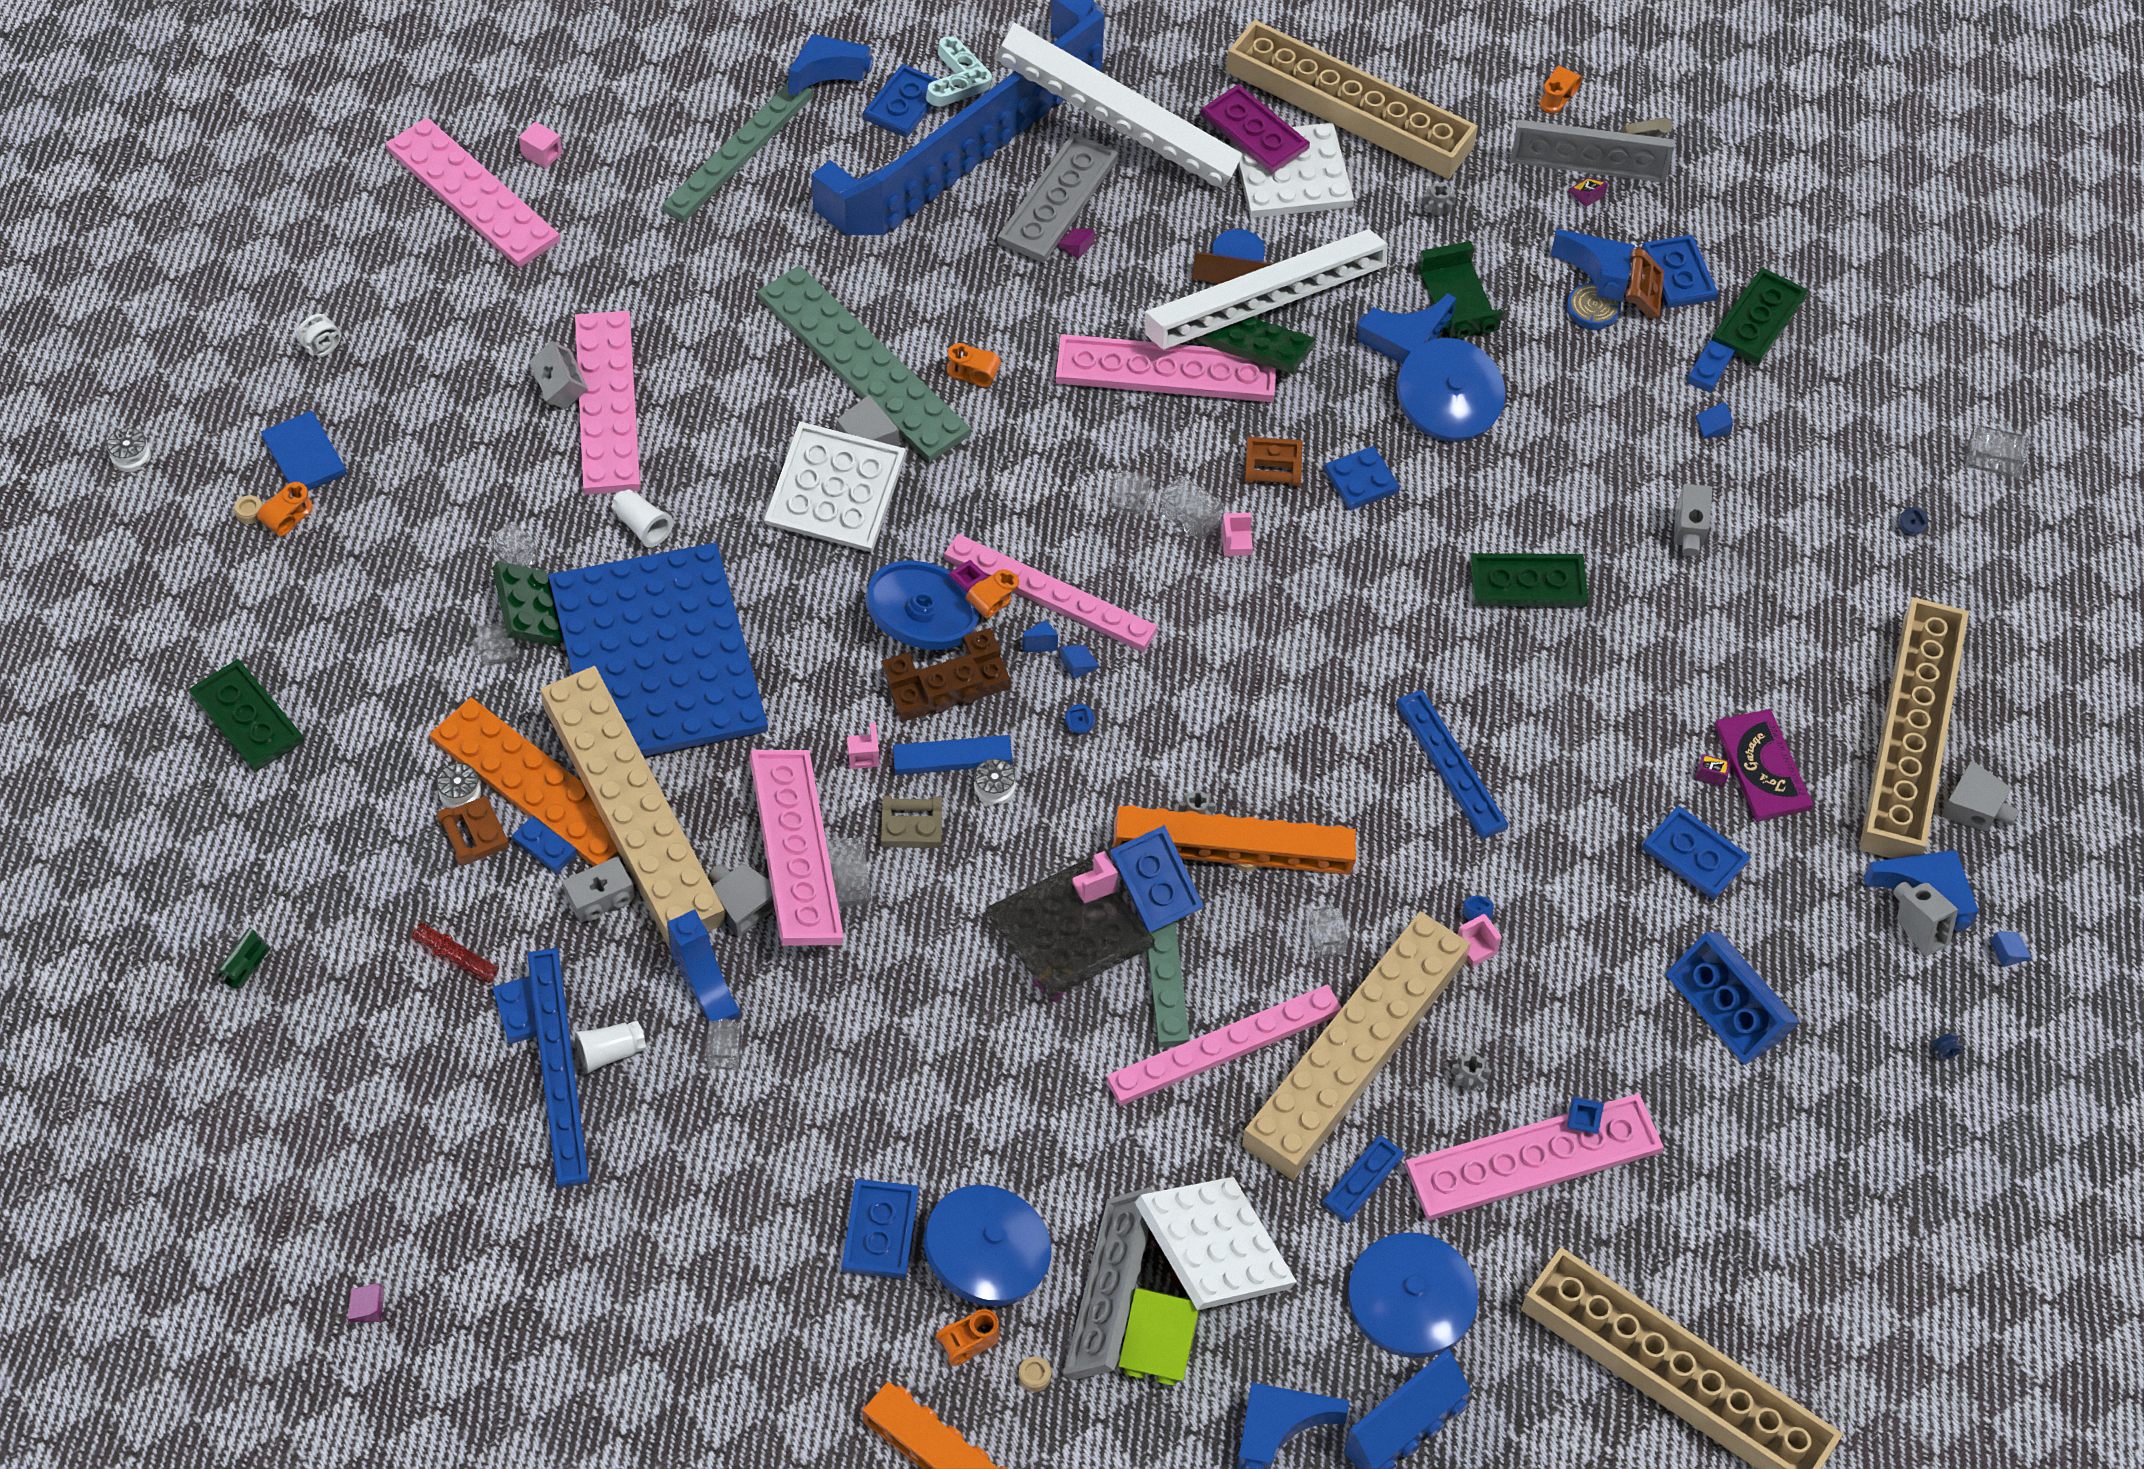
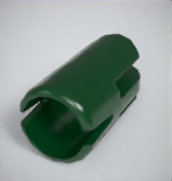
(243, 959)

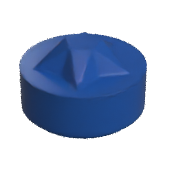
(1080, 719)
(1477, 906)

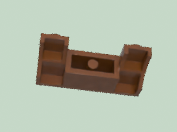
(949, 682)

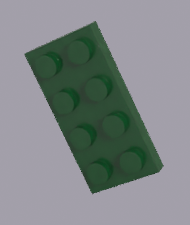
(1760, 315)
(1261, 343)
(1528, 579)
(246, 715)

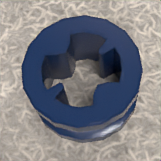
(1947, 1046)

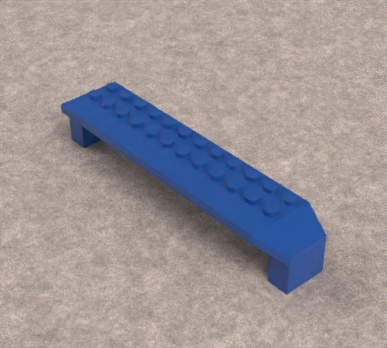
(901, 188)

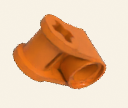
(1559, 89)
(974, 366)
(284, 512)
(993, 592)
(967, 1338)

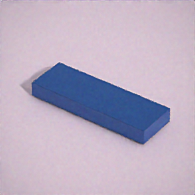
(1363, 1178)

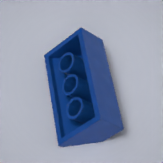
(1732, 997)
(1409, 1415)

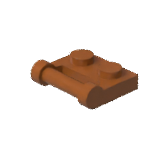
(1645, 283)
(1273, 453)
(482, 826)

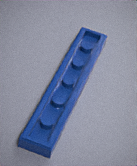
(1452, 764)

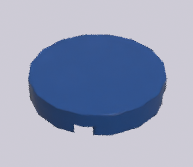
(1239, 244)

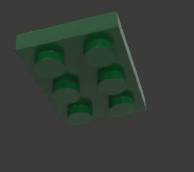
(527, 604)

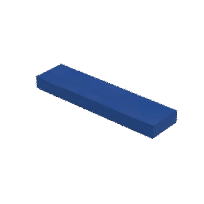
(950, 754)

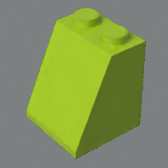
(1159, 1336)

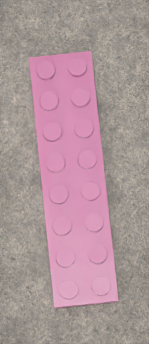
(473, 192)
(1171, 370)
(609, 404)
(796, 848)
(1530, 1158)

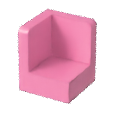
(540, 145)
(1237, 534)
(864, 749)
(1099, 881)
(1483, 939)

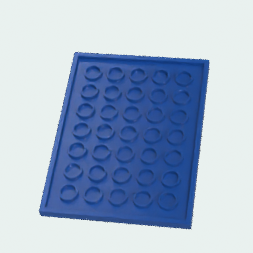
(663, 646)

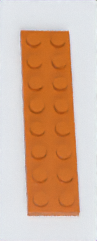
(526, 778)

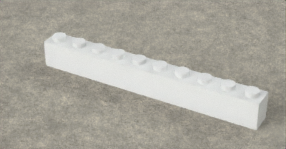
(1118, 106)
(1265, 289)

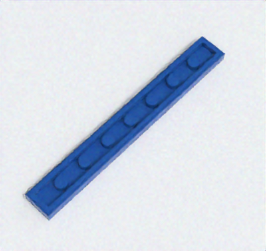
(558, 1068)

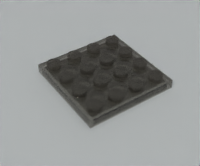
(1062, 936)

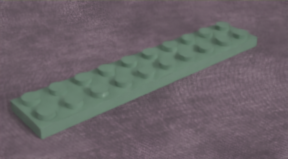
(864, 362)

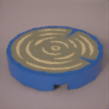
(1590, 310)

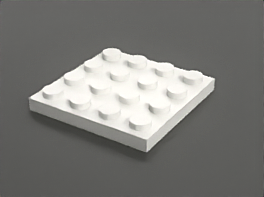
(1306, 184)
(835, 486)
(1215, 1242)

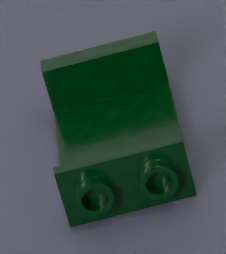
(1451, 272)

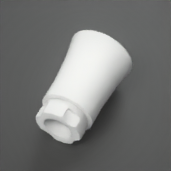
(642, 518)
(608, 1044)

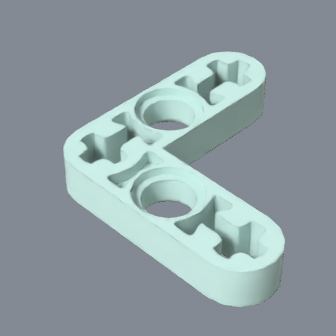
(973, 78)

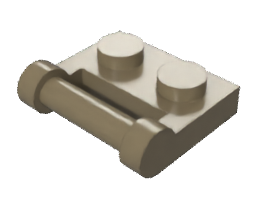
(1651, 128)
(911, 830)

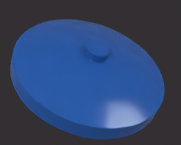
(1450, 390)
(920, 605)
(987, 1245)
(1413, 1295)

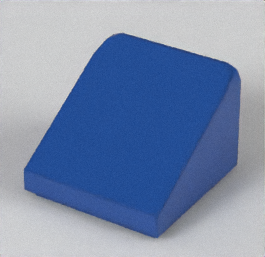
(1715, 421)
(1040, 638)
(1078, 660)
(2009, 948)
(1585, 1114)

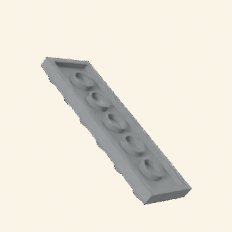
(1592, 151)
(1057, 197)
(1109, 1288)

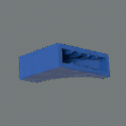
(827, 60)
(1601, 259)
(1401, 333)
(1938, 869)
(699, 968)
(1277, 1416)

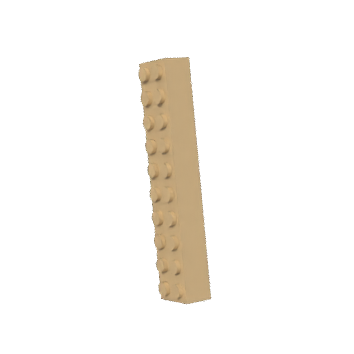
(1351, 99)
(1914, 730)
(630, 801)
(1355, 1046)
(1677, 1368)

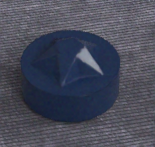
(1913, 521)

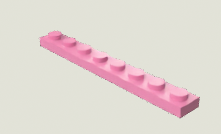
(1057, 594)
(1223, 1045)

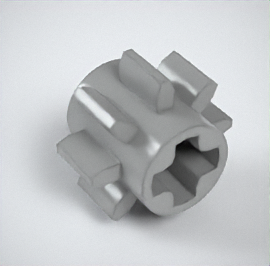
(1439, 199)
(1198, 802)
(1468, 1079)

